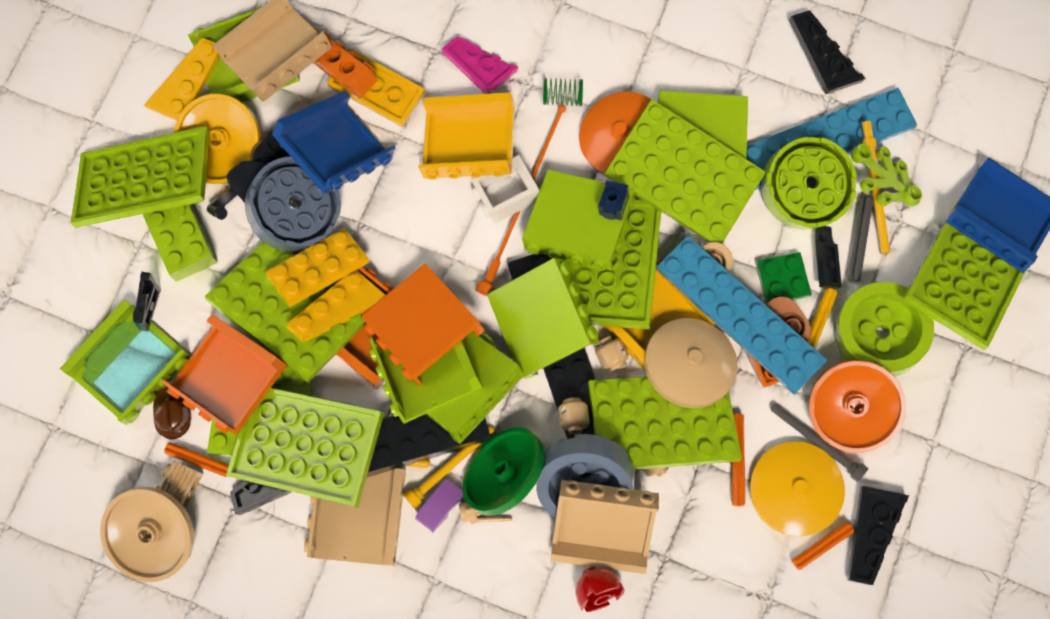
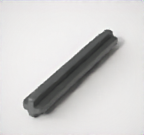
(860, 239)

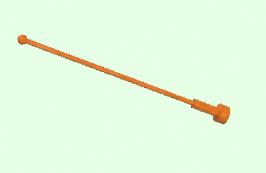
(485, 287)

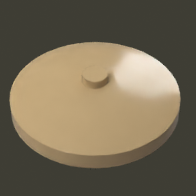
(690, 363)
(147, 534)

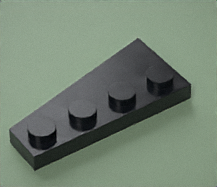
(874, 527)

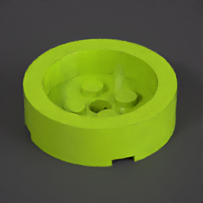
(786, 187)
(883, 306)

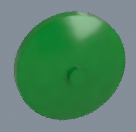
(503, 471)

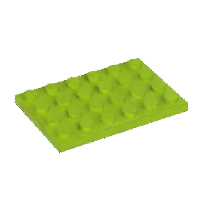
(685, 173)
(141, 177)
(964, 286)
(626, 292)
(262, 313)
(658, 431)
(307, 446)

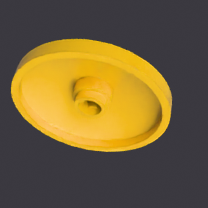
(231, 129)
(797, 489)

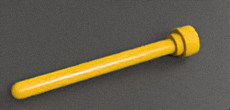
(416, 495)

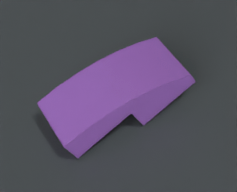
(439, 505)

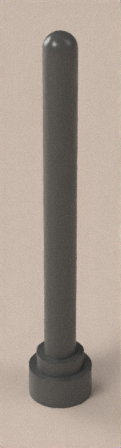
(855, 469)

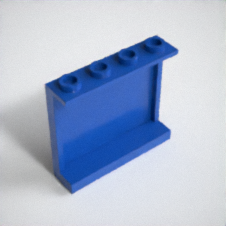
(331, 143)
(1003, 215)

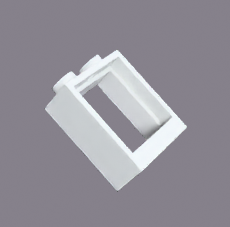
(513, 204)

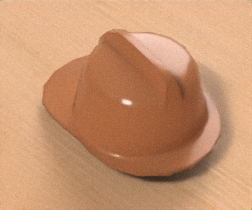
(791, 315)

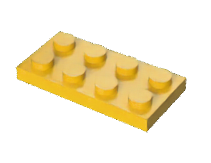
(390, 96)
(317, 267)

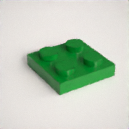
(783, 277)

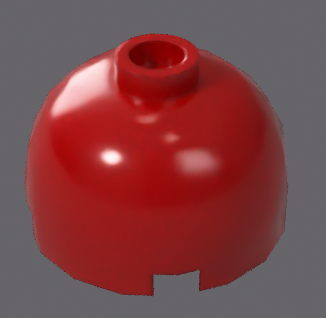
(596, 588)

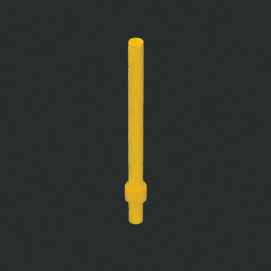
(879, 210)

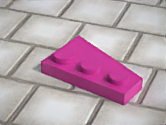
(479, 67)

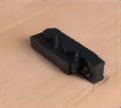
(827, 259)

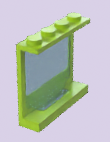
(125, 364)

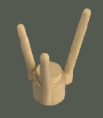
(469, 514)

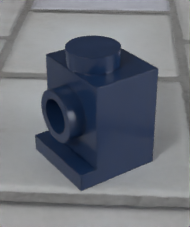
(614, 200)

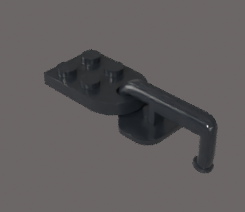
(245, 171)

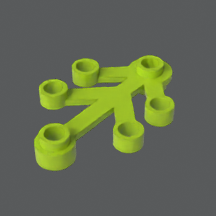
(907, 192)

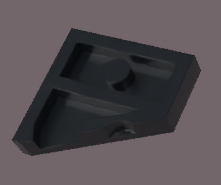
(146, 301)

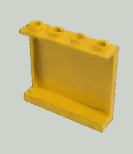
(468, 136)
(666, 306)

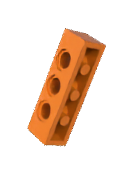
(346, 68)

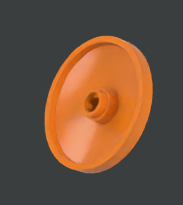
(608, 127)
(857, 406)

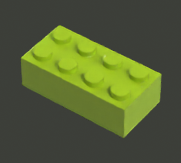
(180, 241)

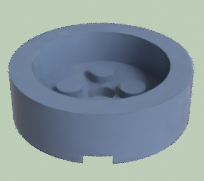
(280, 223)
(579, 455)

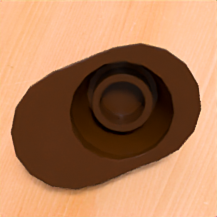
(170, 415)

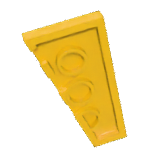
(185, 81)
(335, 306)

